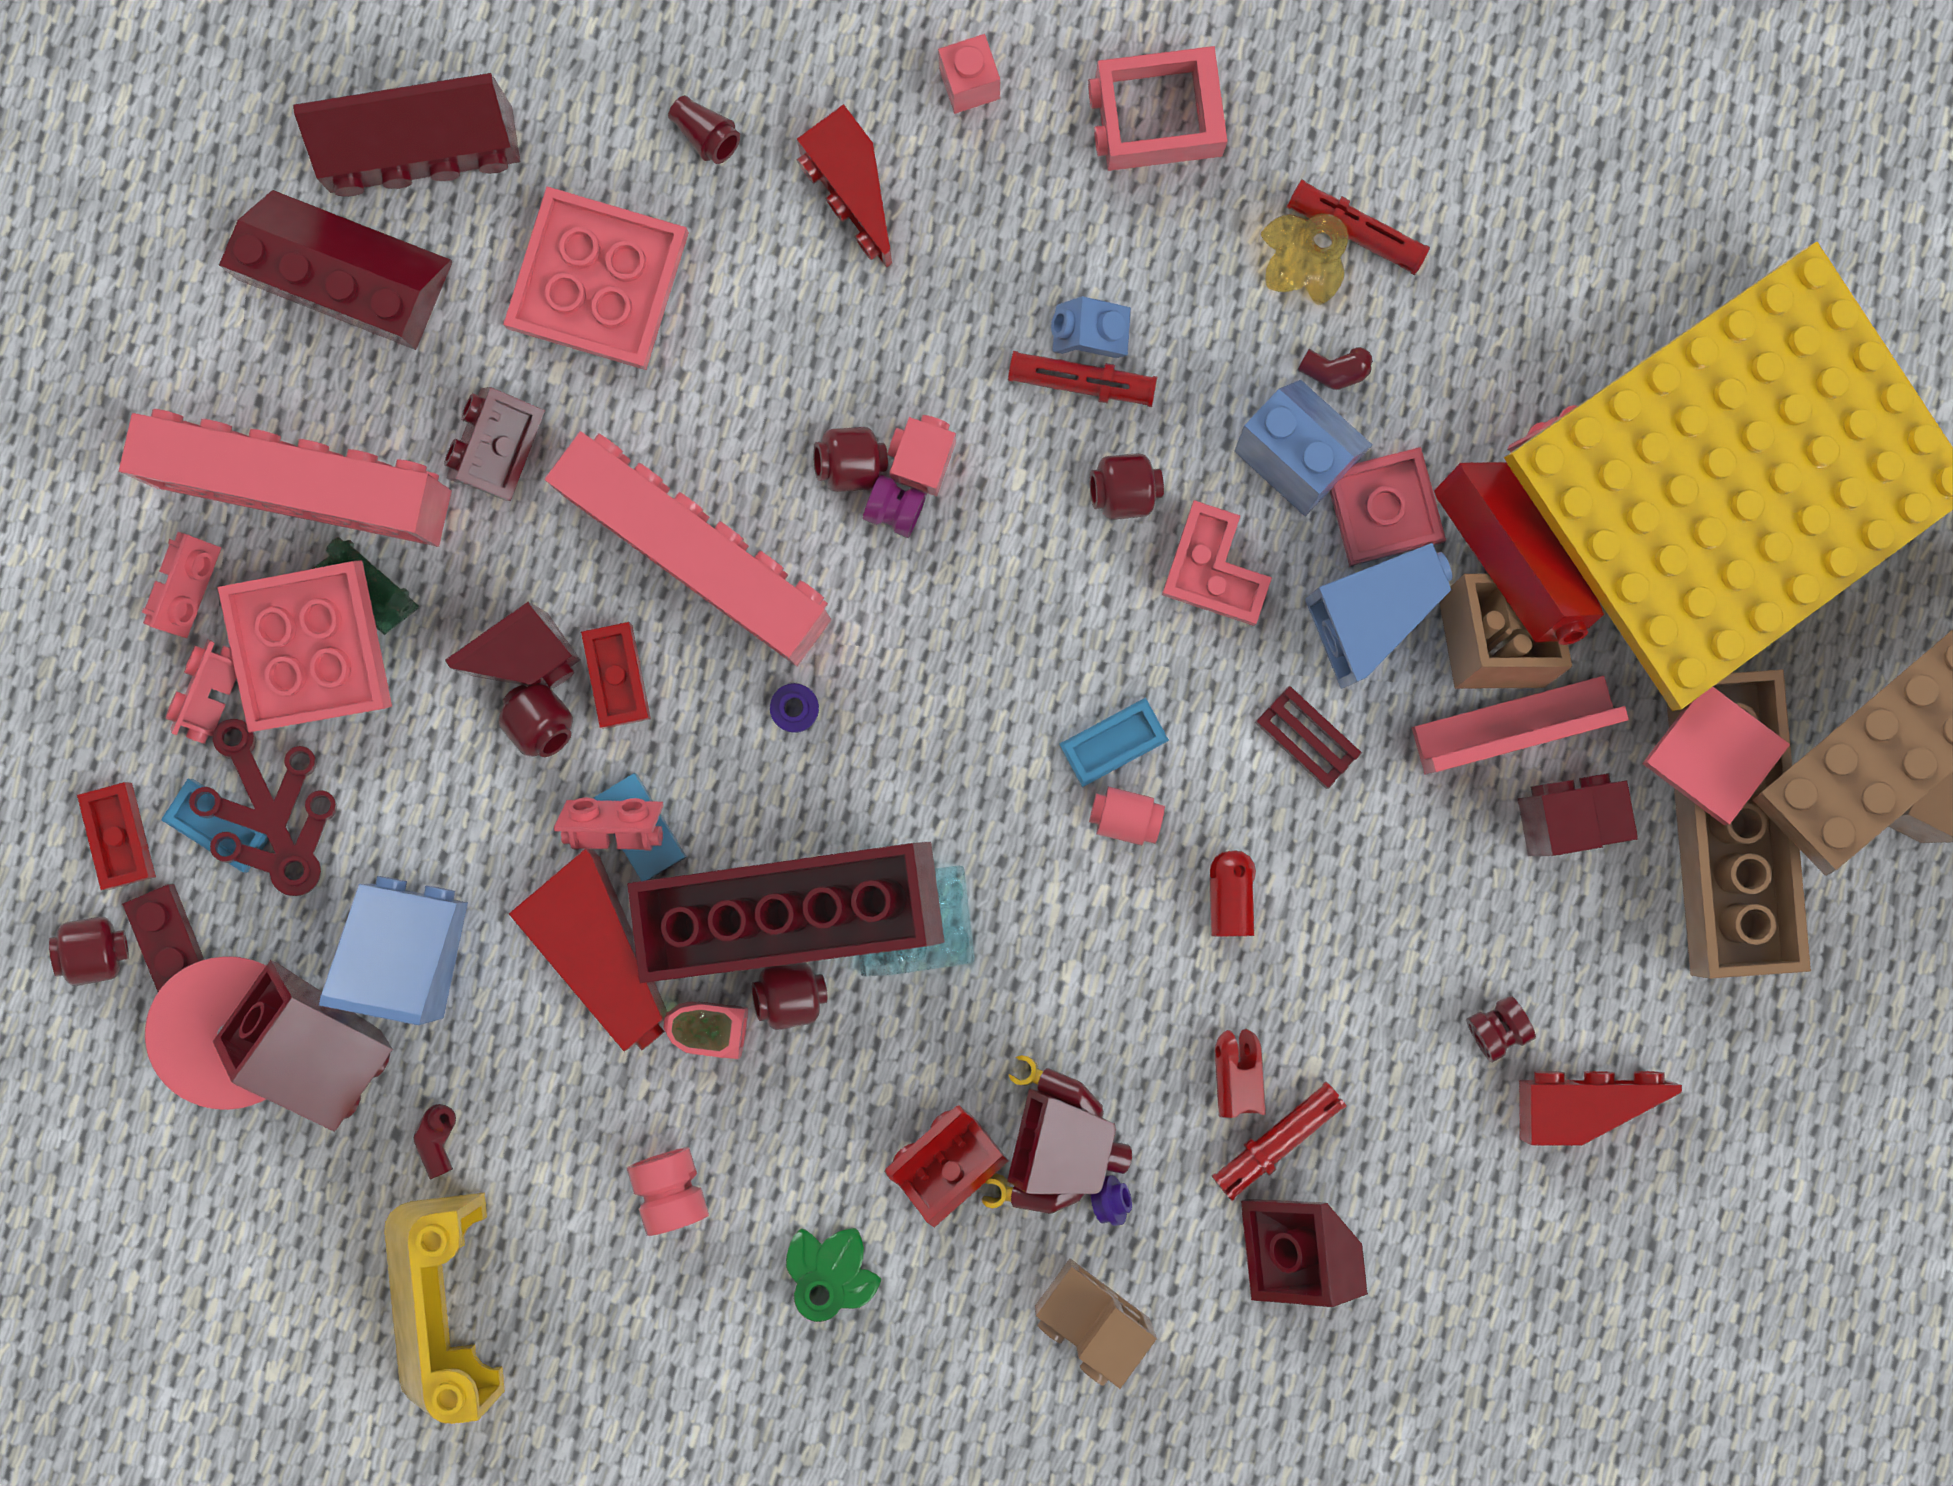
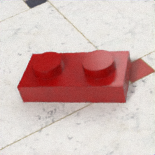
(615, 675)
(116, 836)

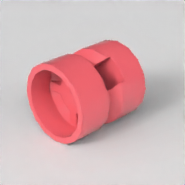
(667, 1191)

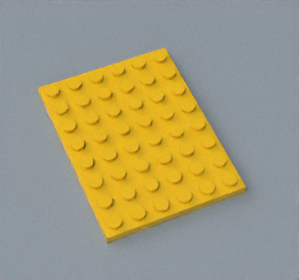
(1741, 475)

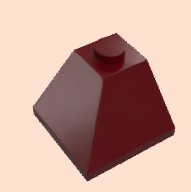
(519, 650)
(1301, 1254)

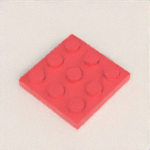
(596, 278)
(305, 646)

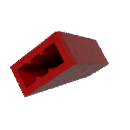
(1519, 551)
(592, 947)

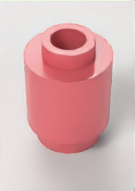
(1127, 816)

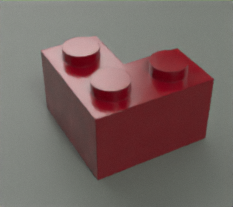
(1579, 819)

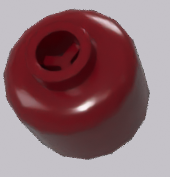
(849, 459)
(1125, 486)
(535, 720)
(88, 951)
(788, 995)

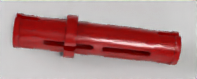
(1361, 228)
(1025, 366)
(1278, 1141)

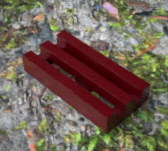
(1339, 765)

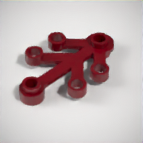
(269, 815)

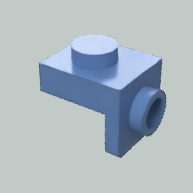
(1091, 327)

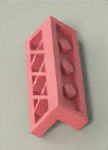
(1516, 725)

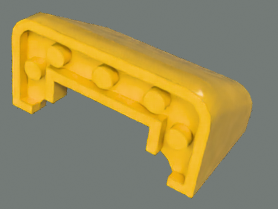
(438, 1378)

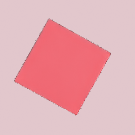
(1386, 507)
(1716, 755)

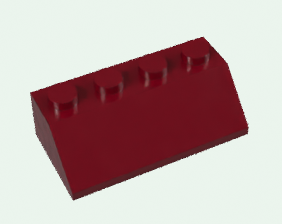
(409, 134)
(336, 267)

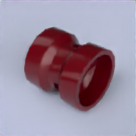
(1501, 1028)

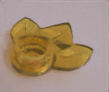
(1300, 260)

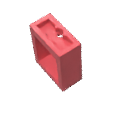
(1203, 145)

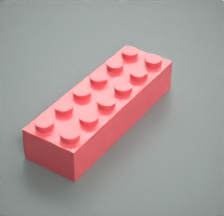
(284, 478)
(682, 543)

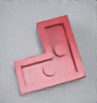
(1204, 578)

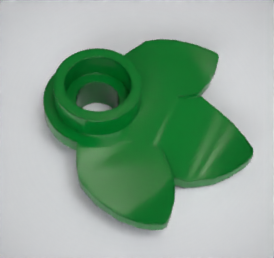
(831, 1266)

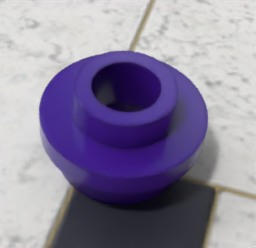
(805, 719)
(1112, 1202)

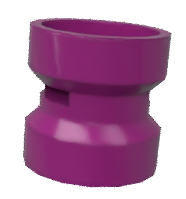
(894, 506)

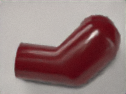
(1338, 372)
(431, 1138)

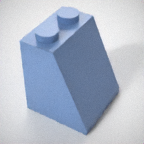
(1300, 445)
(1376, 608)
(396, 953)

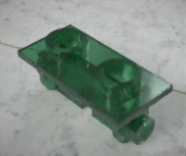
(388, 601)

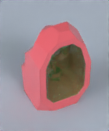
(707, 1028)

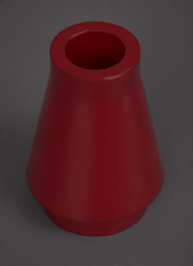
(707, 131)

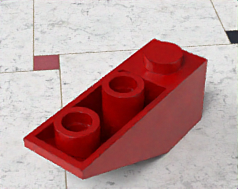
(845, 162)
(1580, 1110)

